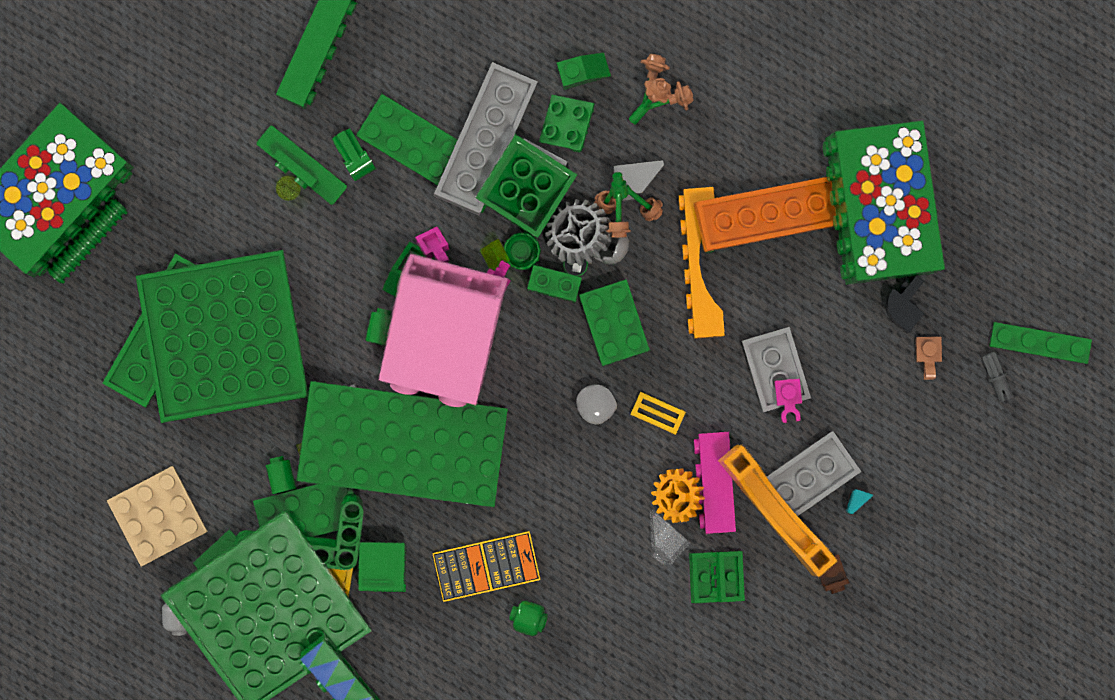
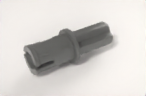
(997, 376)

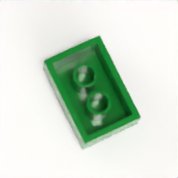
(614, 323)

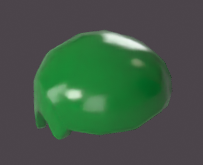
(522, 251)

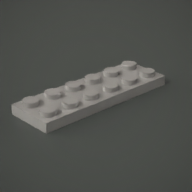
(485, 136)

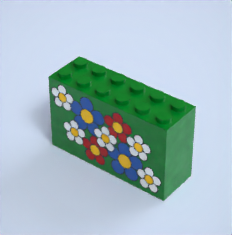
(54, 188)
(883, 202)

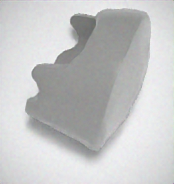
(595, 404)

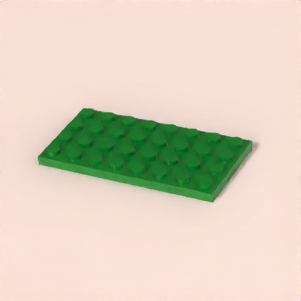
(401, 444)

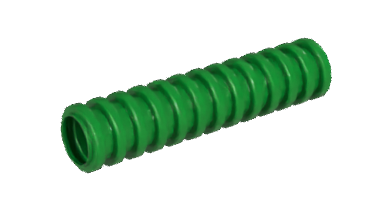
(87, 241)

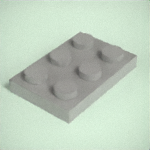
(773, 359)

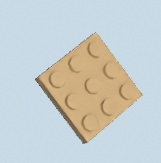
(157, 516)

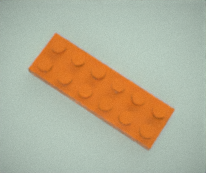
(765, 214)

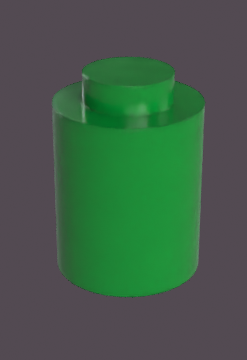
(379, 326)
(280, 475)

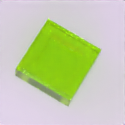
(494, 254)

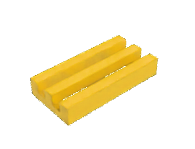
(638, 404)

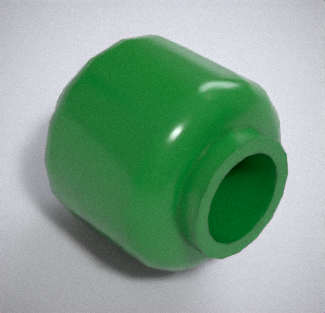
(528, 618)

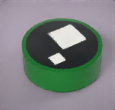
(575, 270)

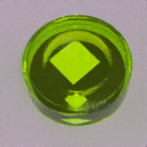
(287, 188)

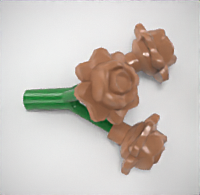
(659, 90)

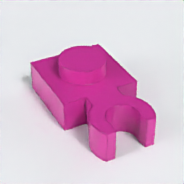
(788, 394)

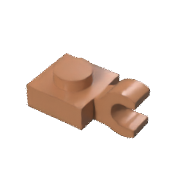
(929, 351)

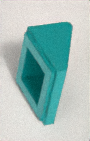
(856, 500)

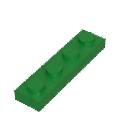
(1040, 343)

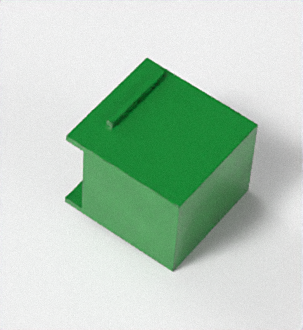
(382, 567)

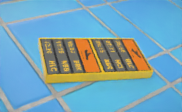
(486, 566)

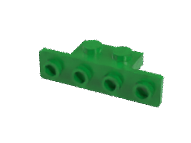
(299, 163)

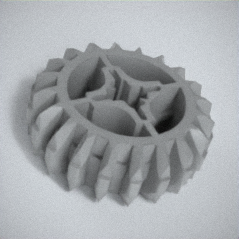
(596, 227)

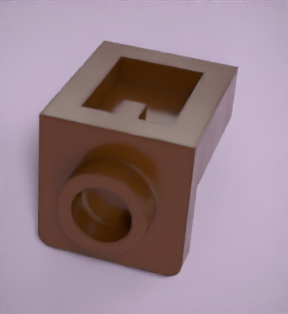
(834, 577)

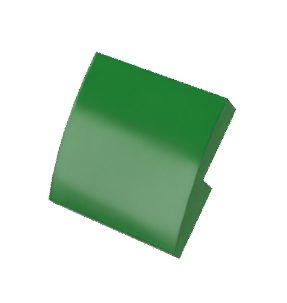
(728, 577)

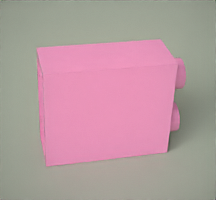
(442, 330)

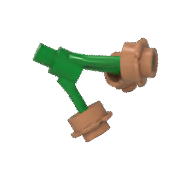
(612, 201)

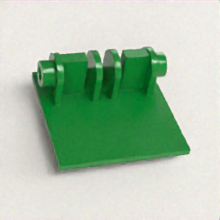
(567, 123)

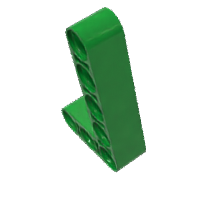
(343, 542)

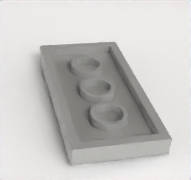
(814, 473)

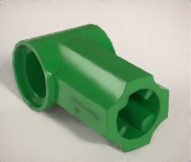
(355, 158)

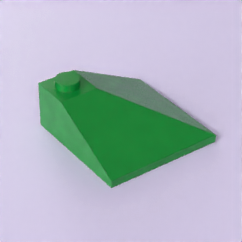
(526, 186)

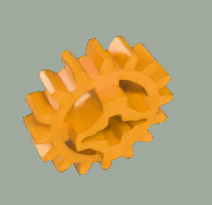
(673, 506)

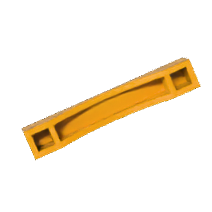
(706, 314)
(780, 516)

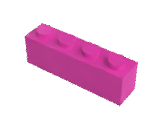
(718, 487)

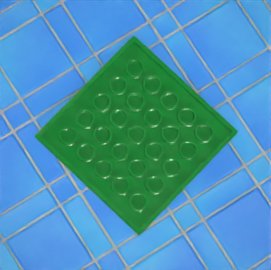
(222, 336)
(263, 607)

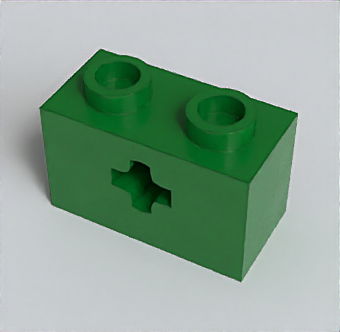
(554, 284)

